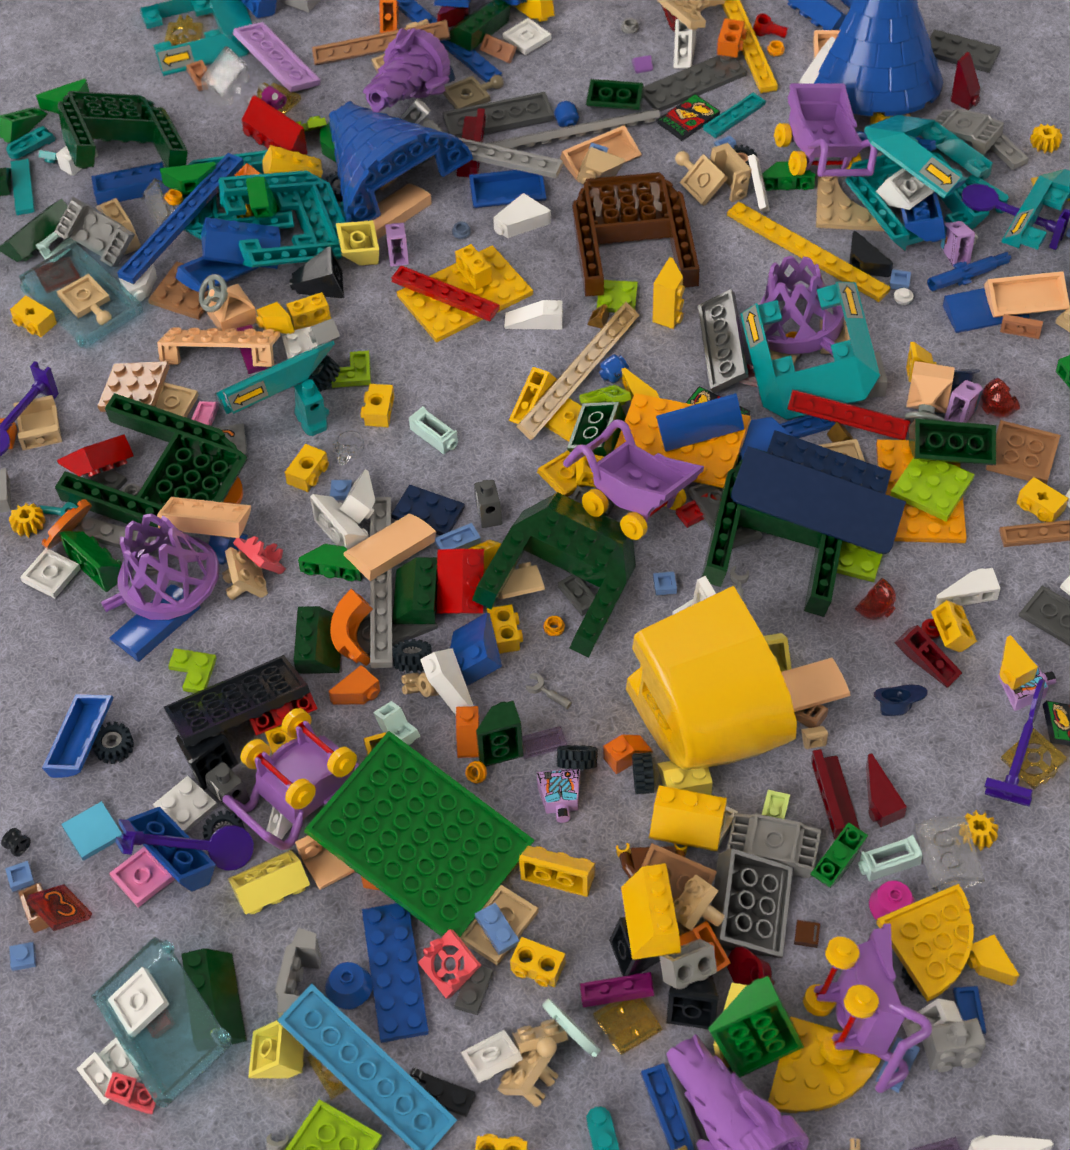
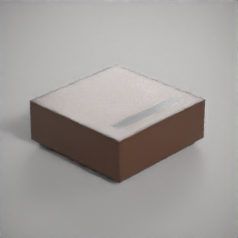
(807, 933)

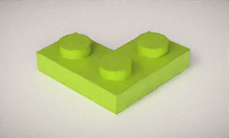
(313, 123)
(358, 372)
(609, 394)
(196, 665)

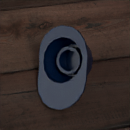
(962, 375)
(899, 699)

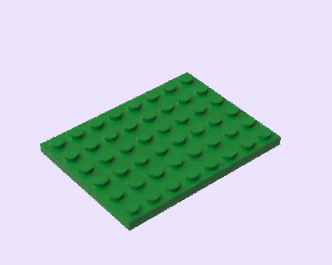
(419, 836)

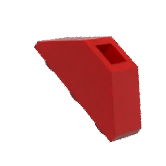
(275, 717)

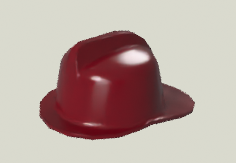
(747, 967)

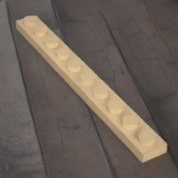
(577, 371)

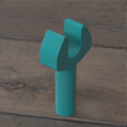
(57, 510)

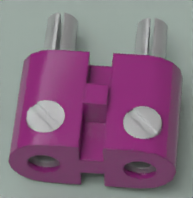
(272, 96)

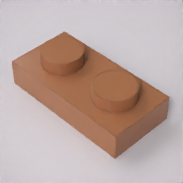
(498, 48)
(197, 71)
(1021, 326)

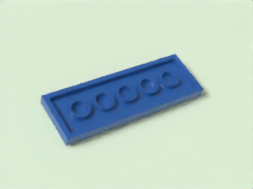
(394, 973)

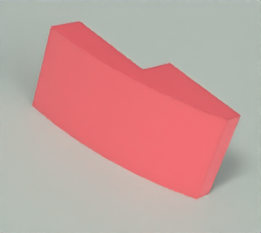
(129, 1093)

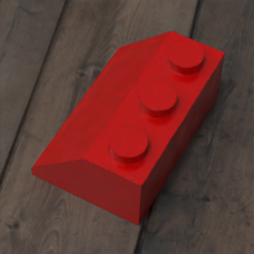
(98, 456)
(457, 580)

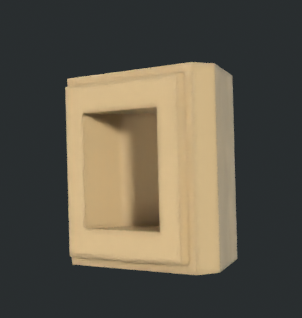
(814, 737)

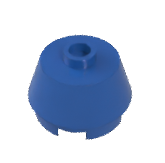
(348, 985)

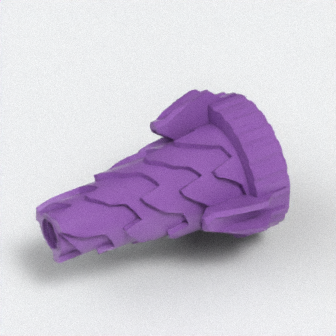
(412, 68)
(726, 1108)

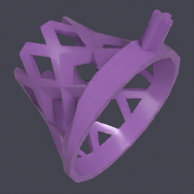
(806, 338)
(136, 558)

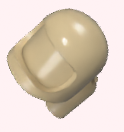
(417, 683)

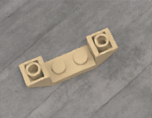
(115, 211)

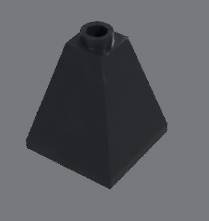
(319, 275)
(207, 756)
(621, 947)
(693, 1005)

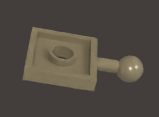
(477, 91)

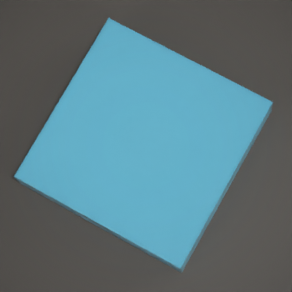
(92, 830)

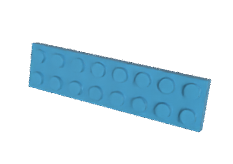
(366, 1070)

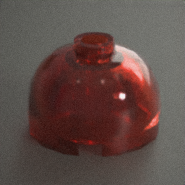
(998, 400)
(878, 601)

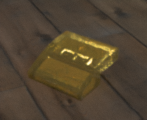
(627, 1023)

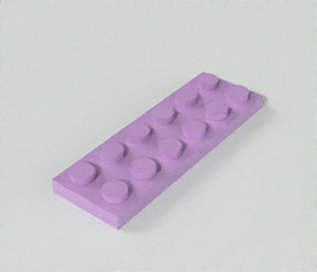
(276, 57)

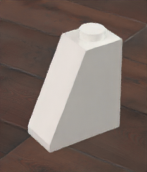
(521, 216)

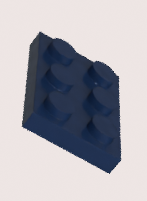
(432, 508)

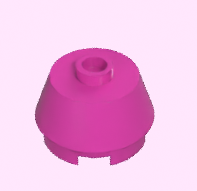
(889, 898)

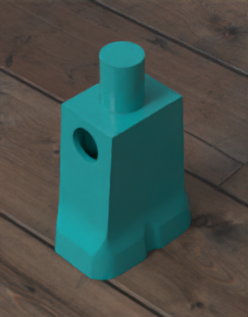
(310, 408)

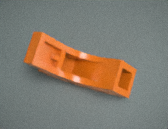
(345, 623)

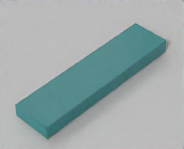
(734, 115)
(22, 187)

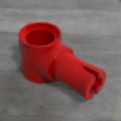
(764, 25)

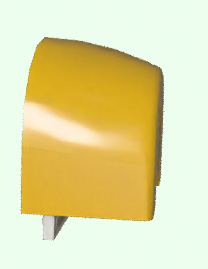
(710, 683)

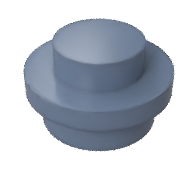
(461, 230)

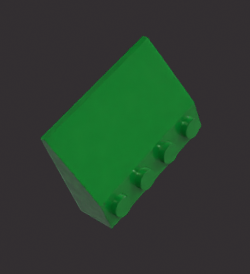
(755, 1029)

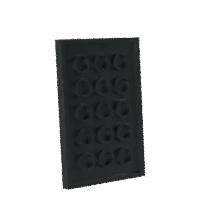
(236, 700)

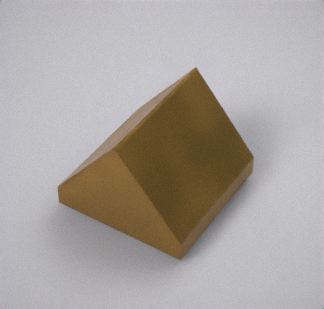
(599, 317)
(839, 433)

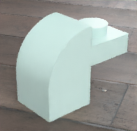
(392, 719)

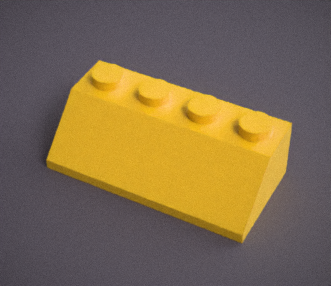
(650, 913)

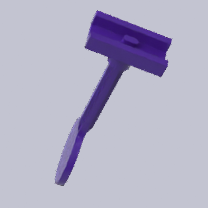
(985, 198)
(43, 384)
(1009, 788)
(227, 848)

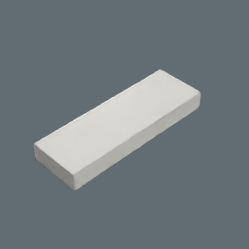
(758, 183)

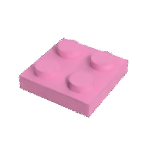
(141, 877)

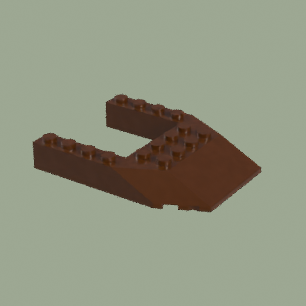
(631, 210)

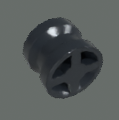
(15, 842)

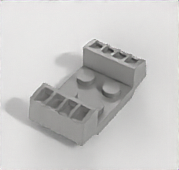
(972, 127)
(95, 231)
(776, 840)
(302, 952)

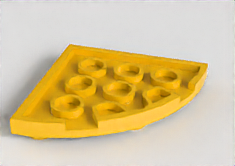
(933, 939)
(810, 1082)

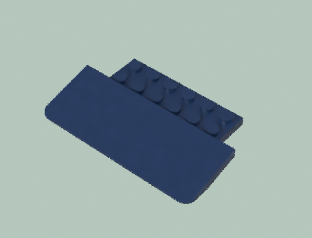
(820, 491)

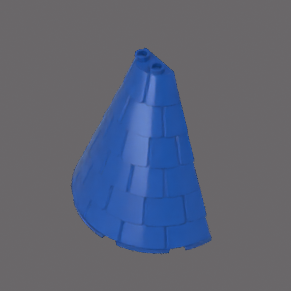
(883, 58)
(379, 148)

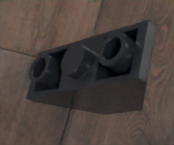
(868, 258)

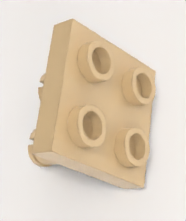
(244, 575)
(696, 904)
(524, 1074)

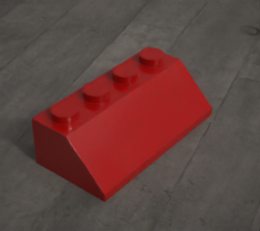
(272, 127)

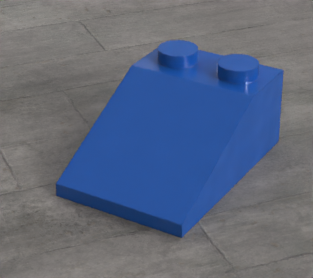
(476, 649)

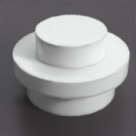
(903, 296)

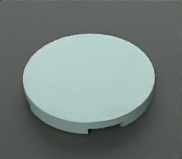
(571, 1027)

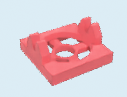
(264, 558)
(471, 964)

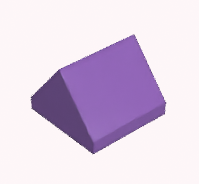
(642, 64)

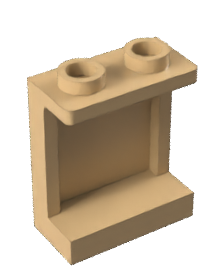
(735, 168)
(39, 424)

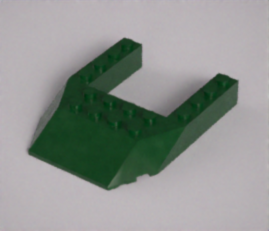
(117, 117)
(194, 465)
(722, 538)
(574, 541)

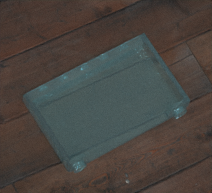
(86, 329)
(176, 1042)

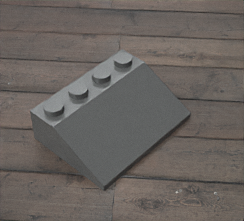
(754, 902)

